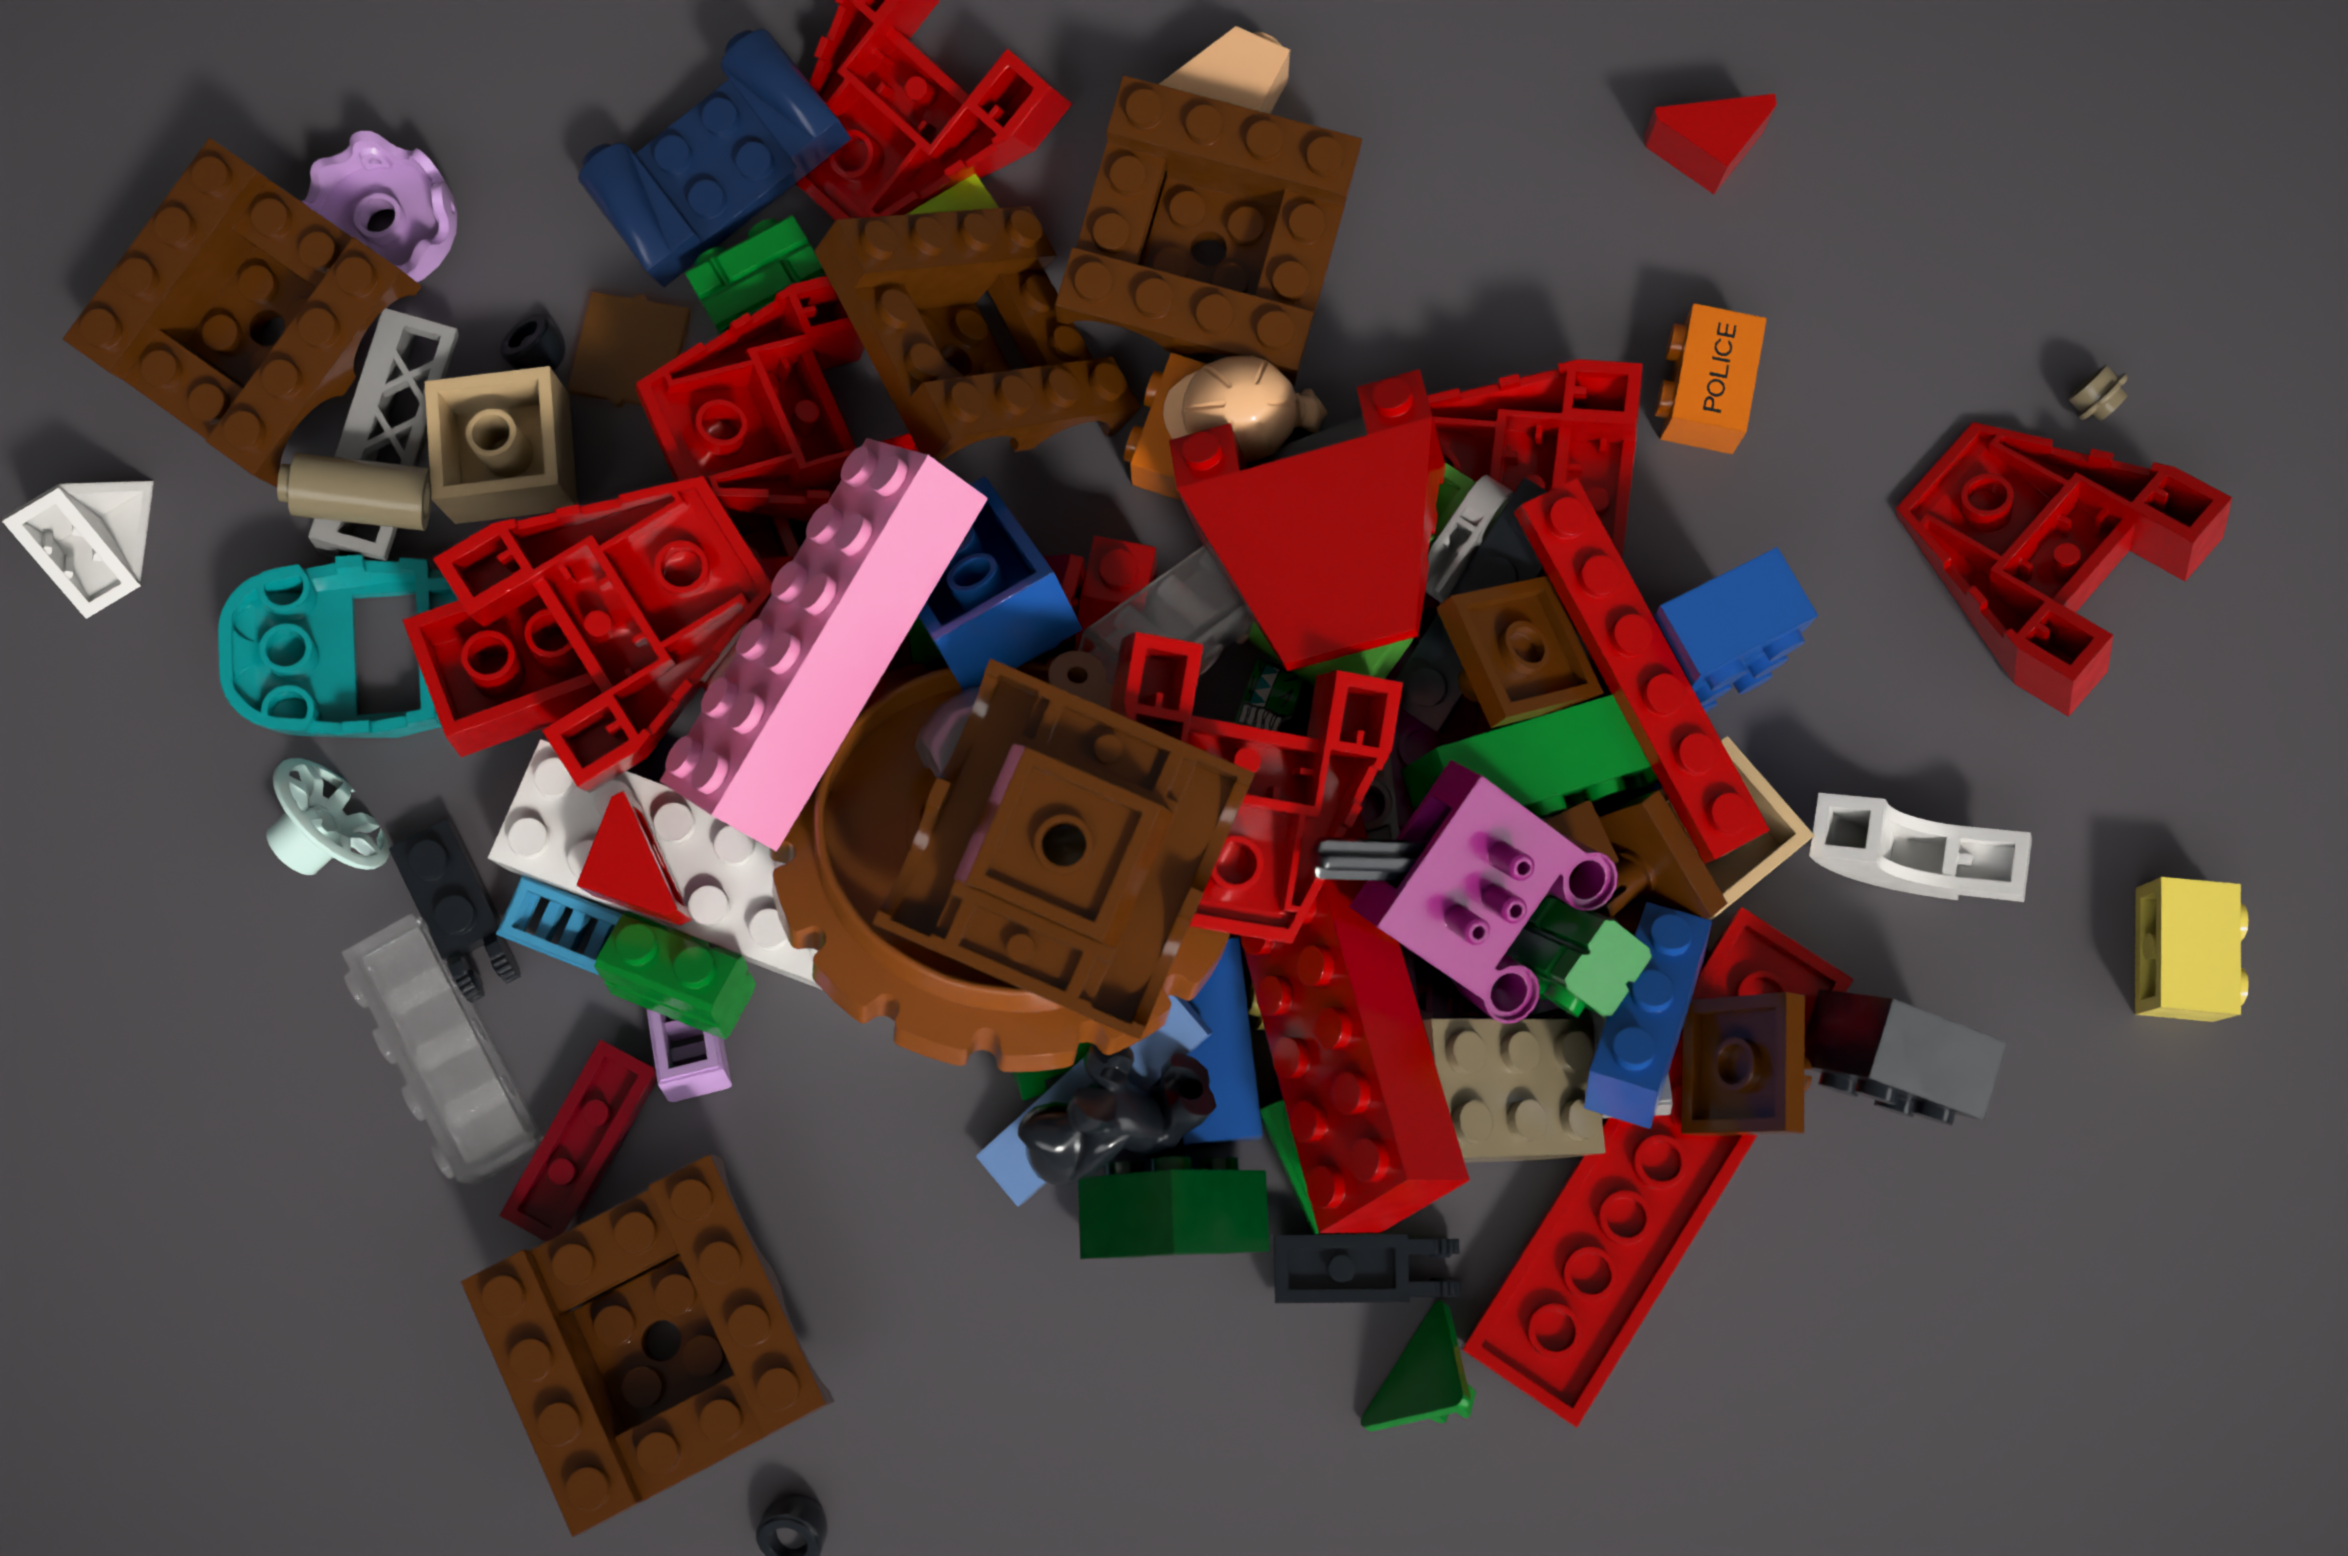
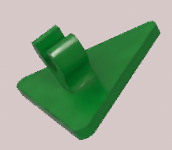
(1425, 1379)

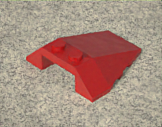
(1550, 431)

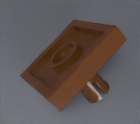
(1518, 651)
(1655, 863)
(1744, 1065)

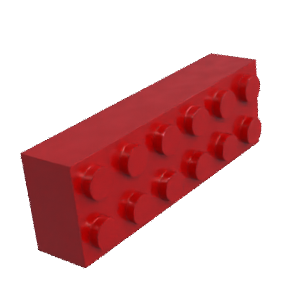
(522, 667)
(1354, 1066)

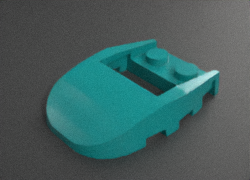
(294, 650)

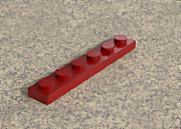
(1641, 671)

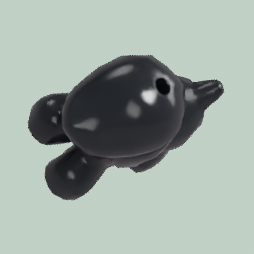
(1112, 1114)

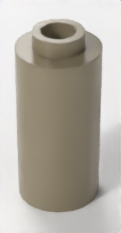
(356, 491)

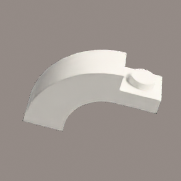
(1917, 856)

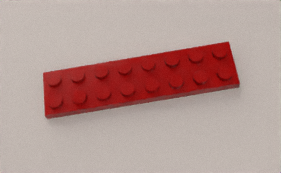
(1629, 1211)

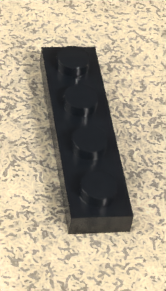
(1432, 670)

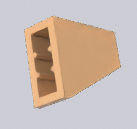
(1237, 70)

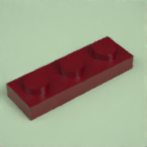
(580, 1143)

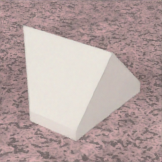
(87, 538)

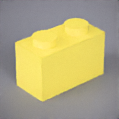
(2189, 949)

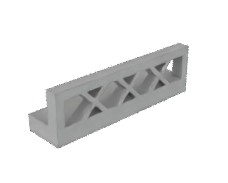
(368, 417)

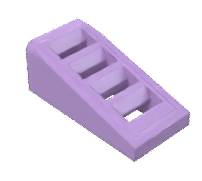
(690, 1068)

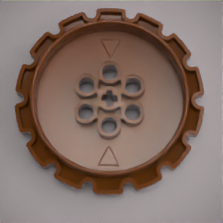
(844, 864)

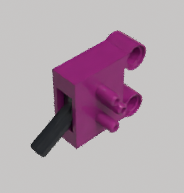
(1467, 884)

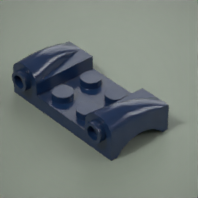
(716, 160)

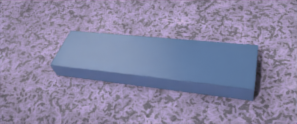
(1006, 1154)

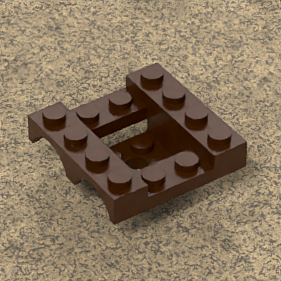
(1232, 177)
(213, 290)
(913, 303)
(1151, 834)
(586, 1387)

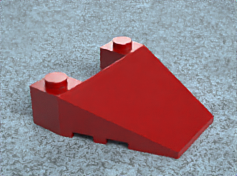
(910, 118)
(758, 408)
(2036, 530)
(1329, 538)
(642, 592)
(1299, 784)

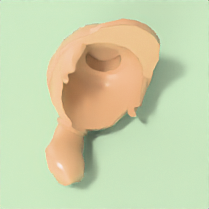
(1248, 396)

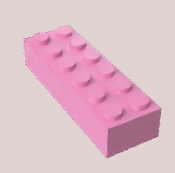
(822, 640)

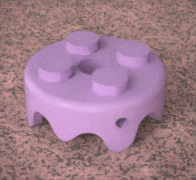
(381, 177)

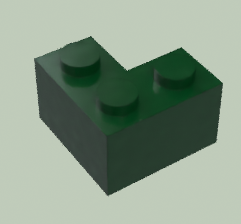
(1173, 1209)

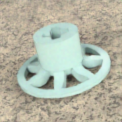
(316, 826)

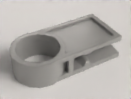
(1464, 535)

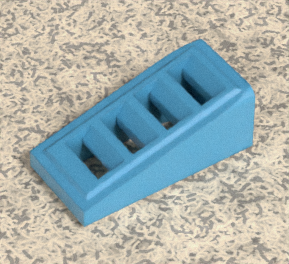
(523, 907)

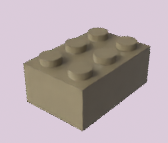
(1517, 1087)

